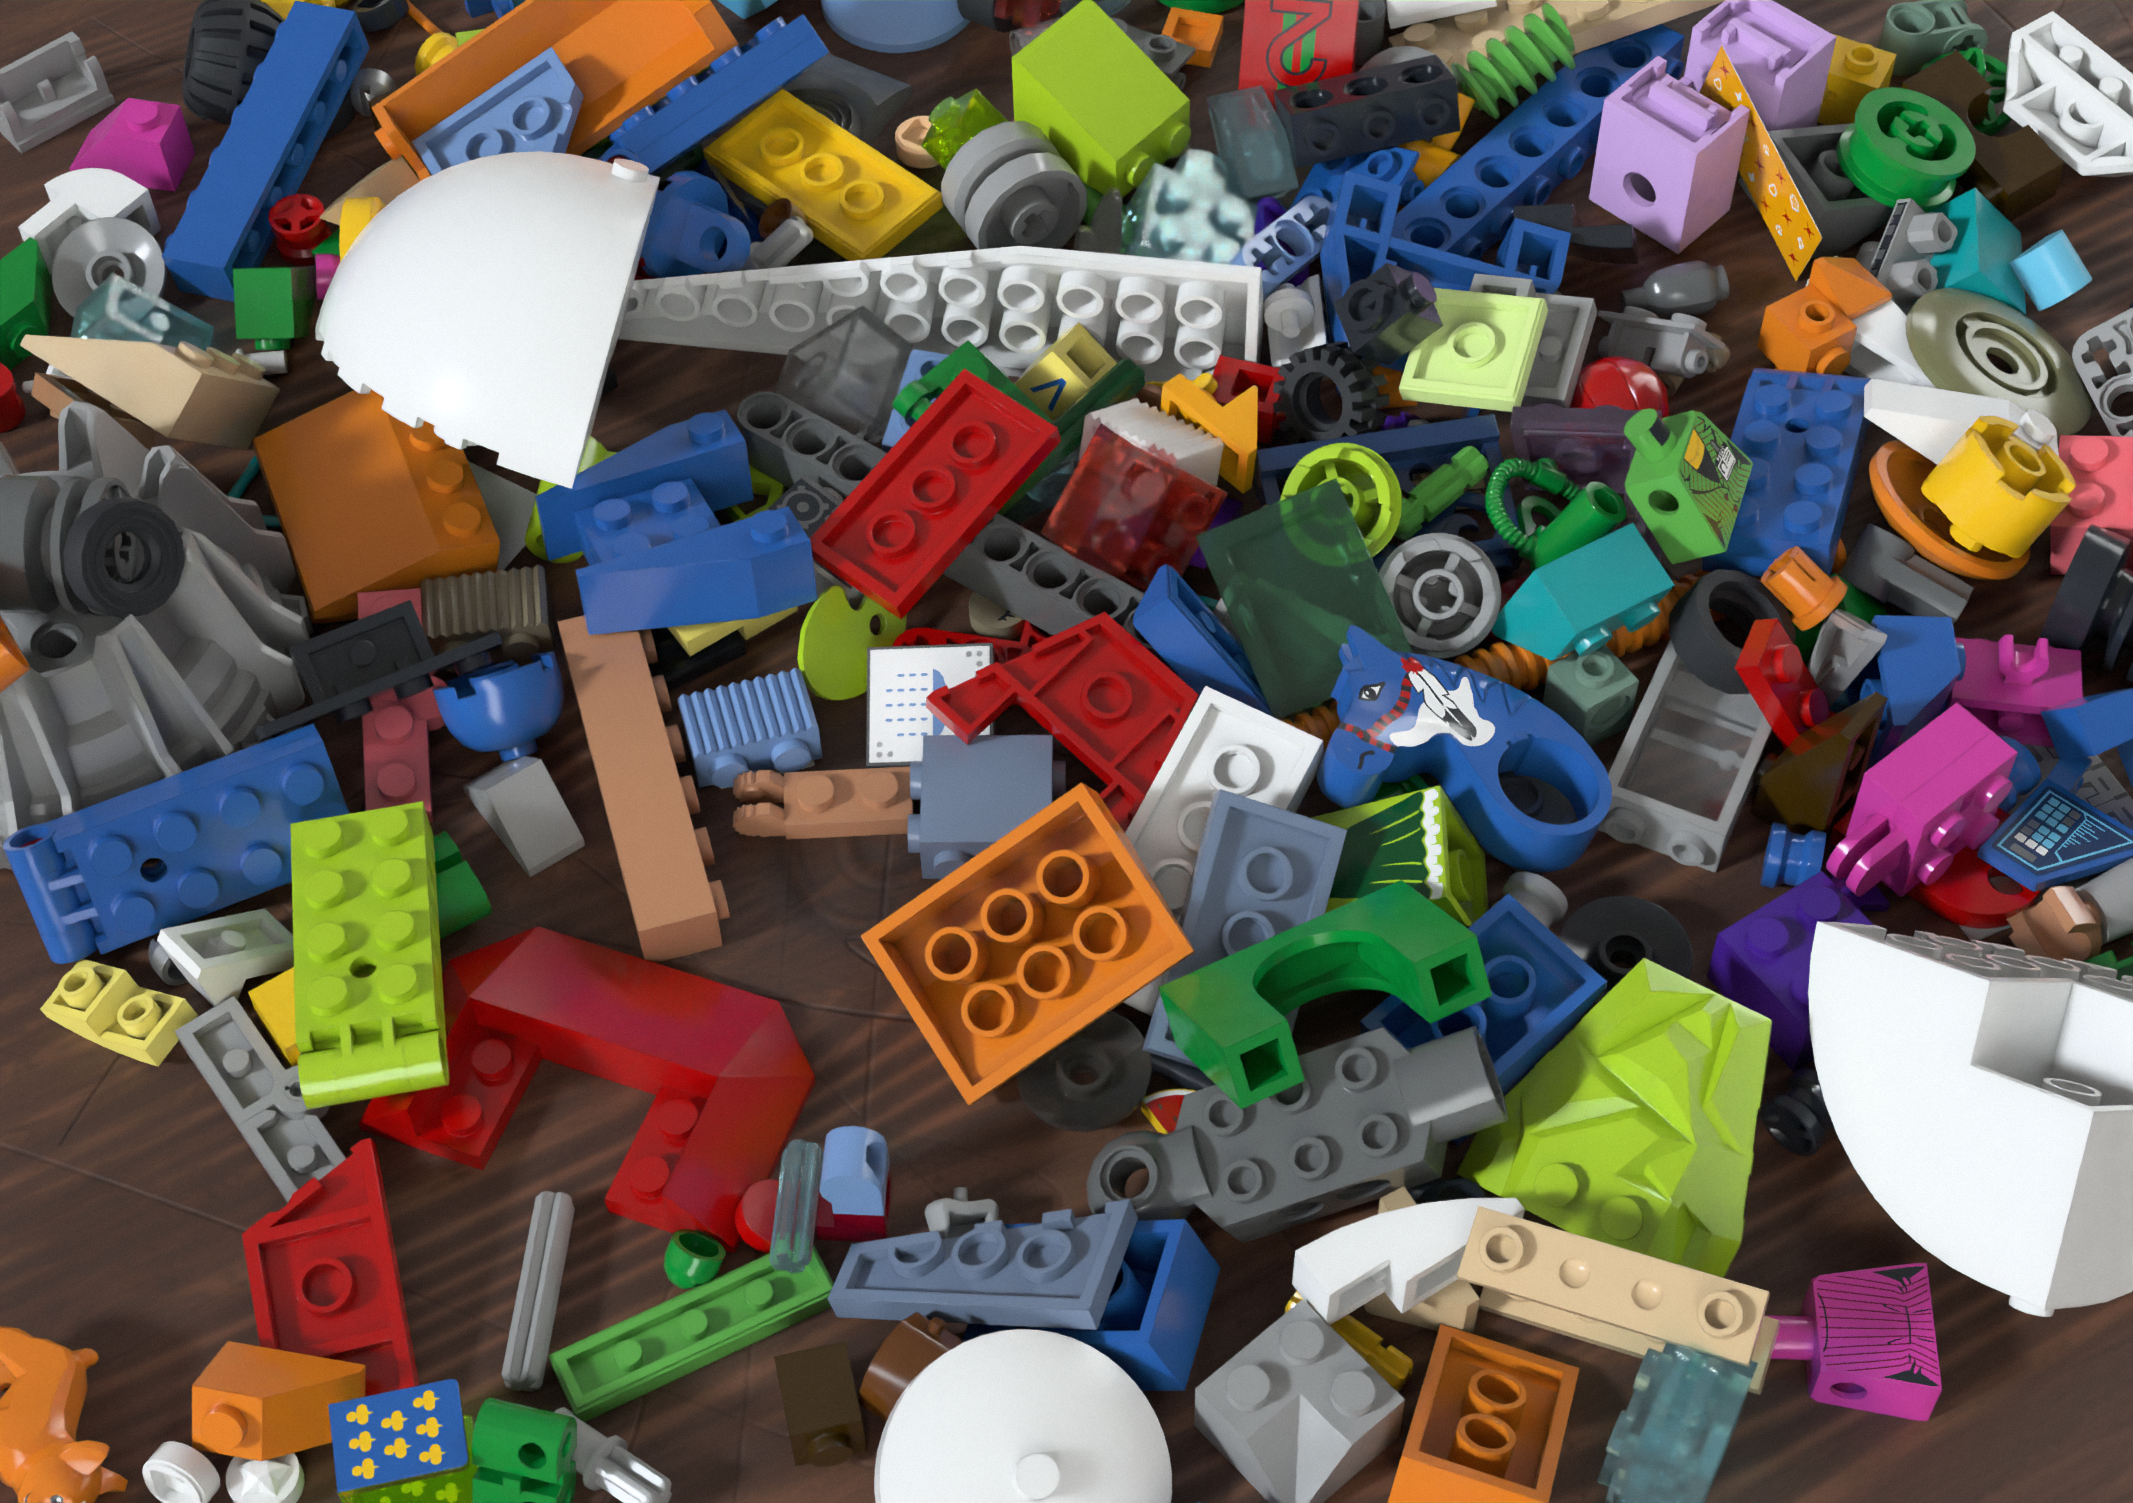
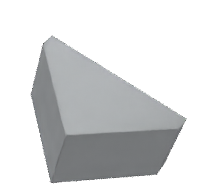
(526, 813)

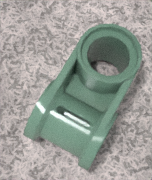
(1927, 30)

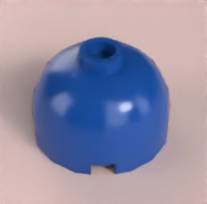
(504, 705)

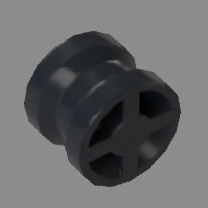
(1799, 1115)

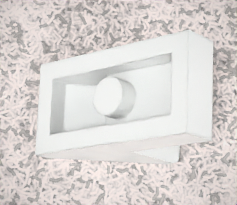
(228, 950)

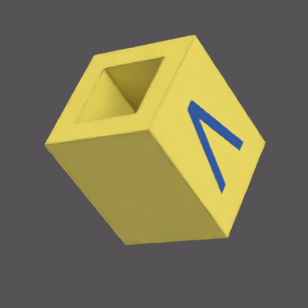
(1065, 371)

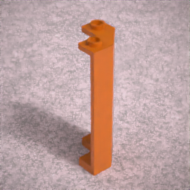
(613, 49)

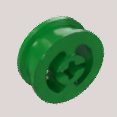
(1905, 148)

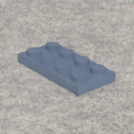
(1250, 881)

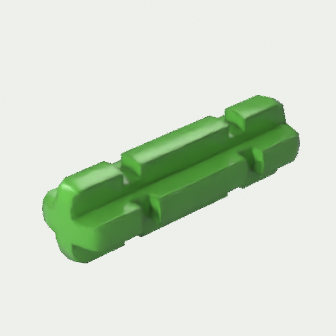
(1440, 490)

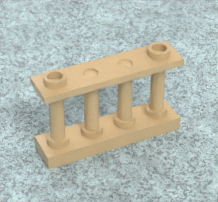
(1613, 1294)

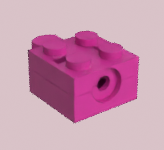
(1925, 805)

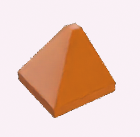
(1848, 285)

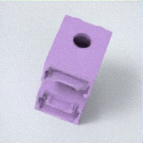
(1673, 154)

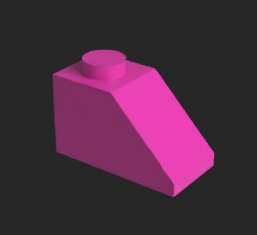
(142, 142)

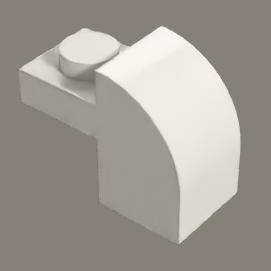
(85, 197)

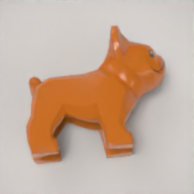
(41, 1423)

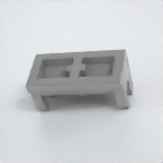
(50, 92)

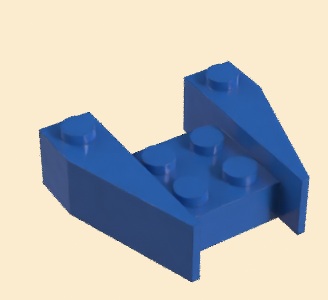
(1361, 243)
(657, 544)

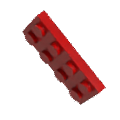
(933, 493)

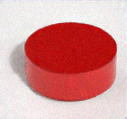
(756, 1214)

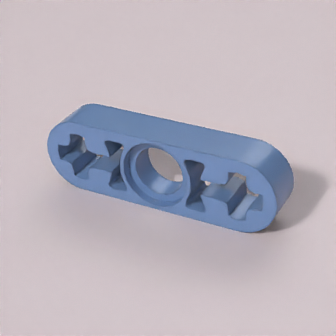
(1292, 231)

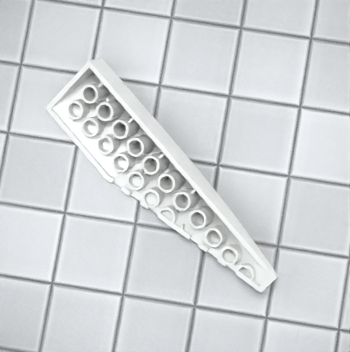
(1000, 299)

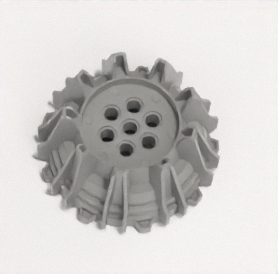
(156, 691)

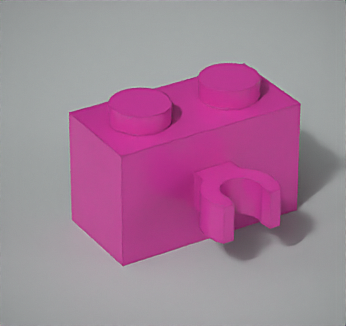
(2013, 683)

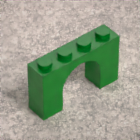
(1388, 941)

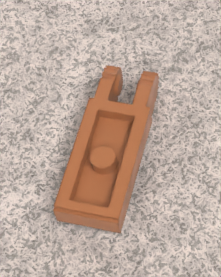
(824, 803)

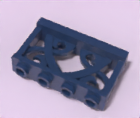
(1411, 452)

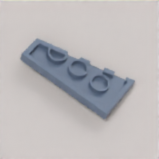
(992, 1275)

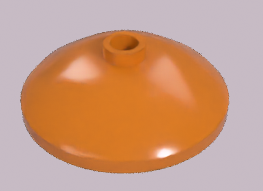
(1896, 484)

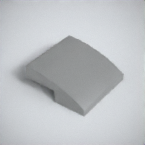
(1561, 341)

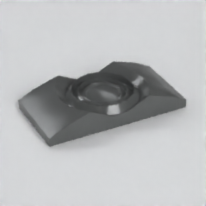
(848, 96)

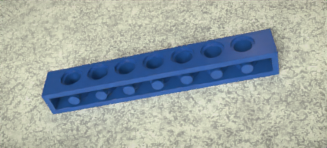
(1530, 149)

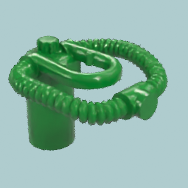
(1587, 518)

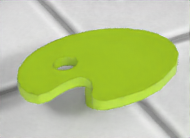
(836, 643)

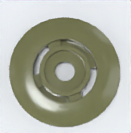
(1956, 330)

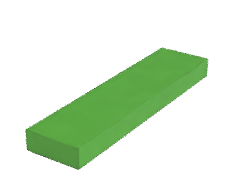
(687, 1333)

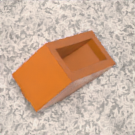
(268, 1401)

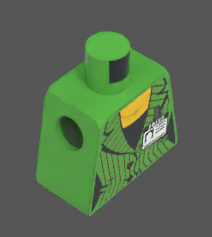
(1685, 482)

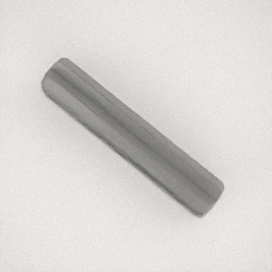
(538, 1292)

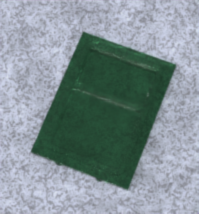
(1294, 588)

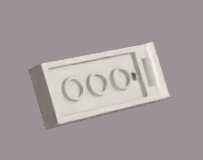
(1217, 749)

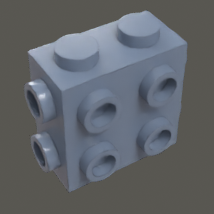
(977, 794)

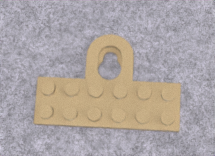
(1588, 22)

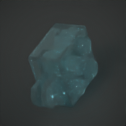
(1187, 213)
(1675, 1427)

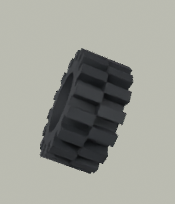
(1302, 393)

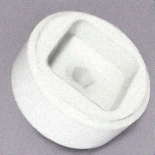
(180, 1474)
(265, 1481)

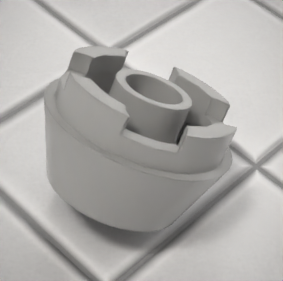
(1442, 593)

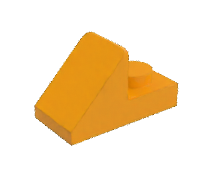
(1232, 423)

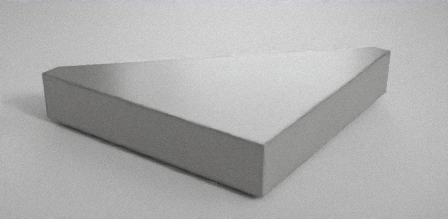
(1842, 652)

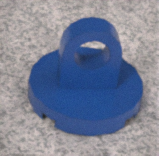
(689, 229)

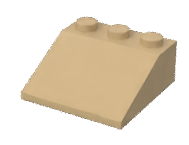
(168, 388)

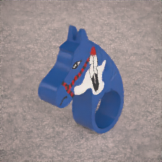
(1463, 728)

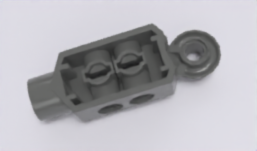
(1341, 1138)

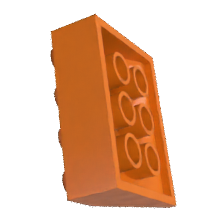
(372, 503)
(1028, 942)

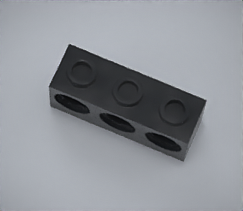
(1368, 110)

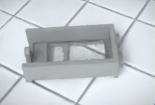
(1685, 767)

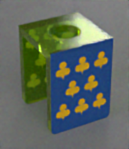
(404, 1446)

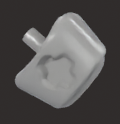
(958, 1215)

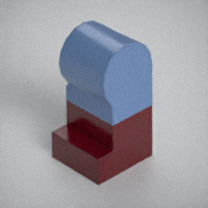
(854, 1186)

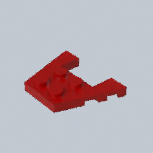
(1094, 695)

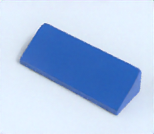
(1195, 640)

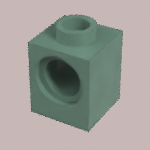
(1592, 693)

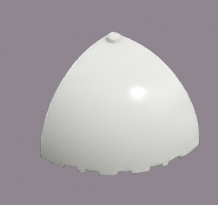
(494, 302)
(1984, 1104)

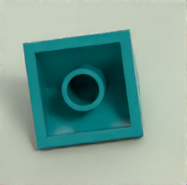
(1980, 251)

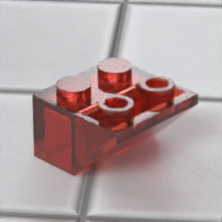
(1132, 510)

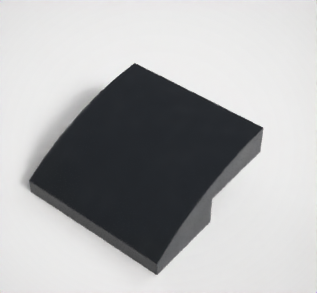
(1595, 243)

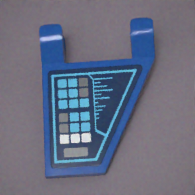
(2057, 834)

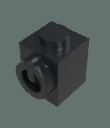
(1388, 313)

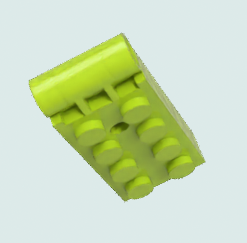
(367, 956)

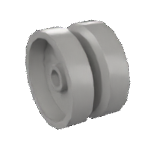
(1013, 189)

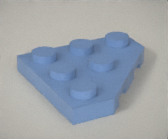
(521, 113)

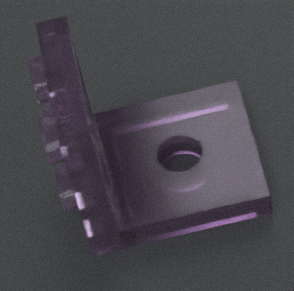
(1586, 447)

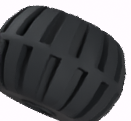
(223, 53)

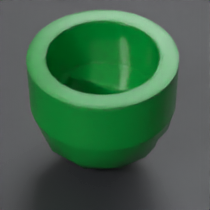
(692, 1258)

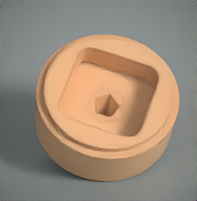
(909, 140)

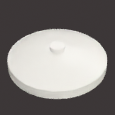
(1023, 1424)

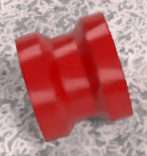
(298, 227)

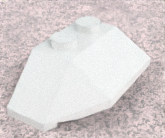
(2071, 96)

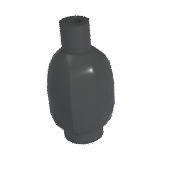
(1680, 288)

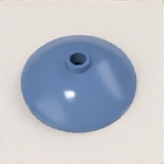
(894, 24)

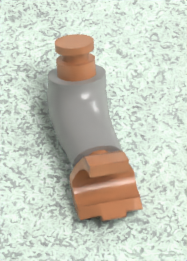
(2078, 920)

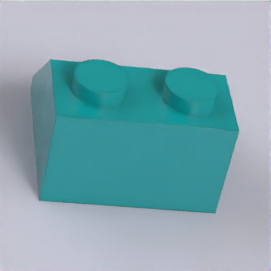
(1586, 597)

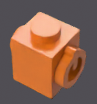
(1807, 333)

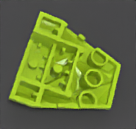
(1639, 1123)

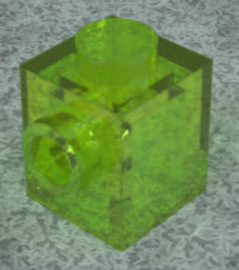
(958, 122)

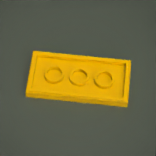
(846, 188)

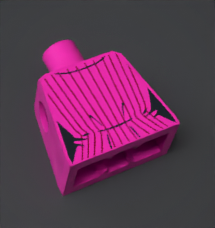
(1867, 1341)

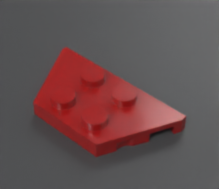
(331, 1275)

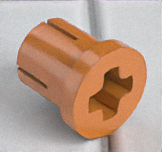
(1803, 587)

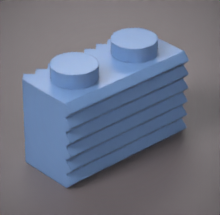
(750, 728)

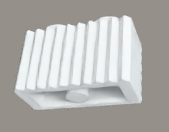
(1161, 433)

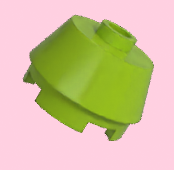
(1366, 484)

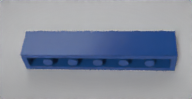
(266, 148)

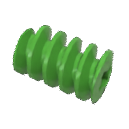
(1517, 61)

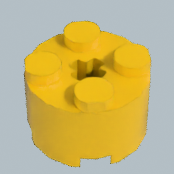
(1998, 488)

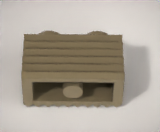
(478, 605)

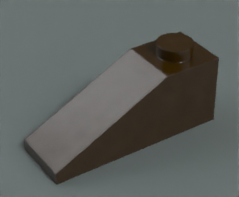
(1820, 770)

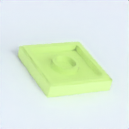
(1478, 353)

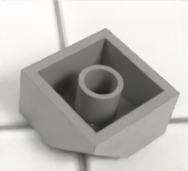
(1298, 1410)

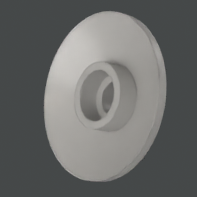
(100, 249)

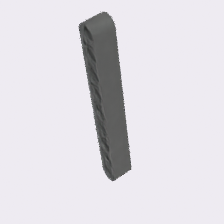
(999, 563)

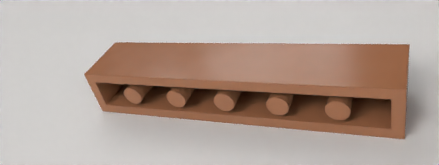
(642, 791)

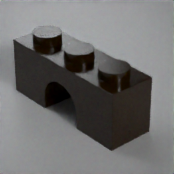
(2008, 170)

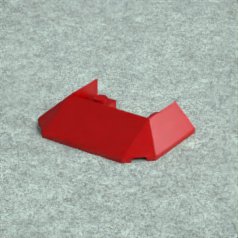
(711, 1053)

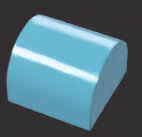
(2051, 270)

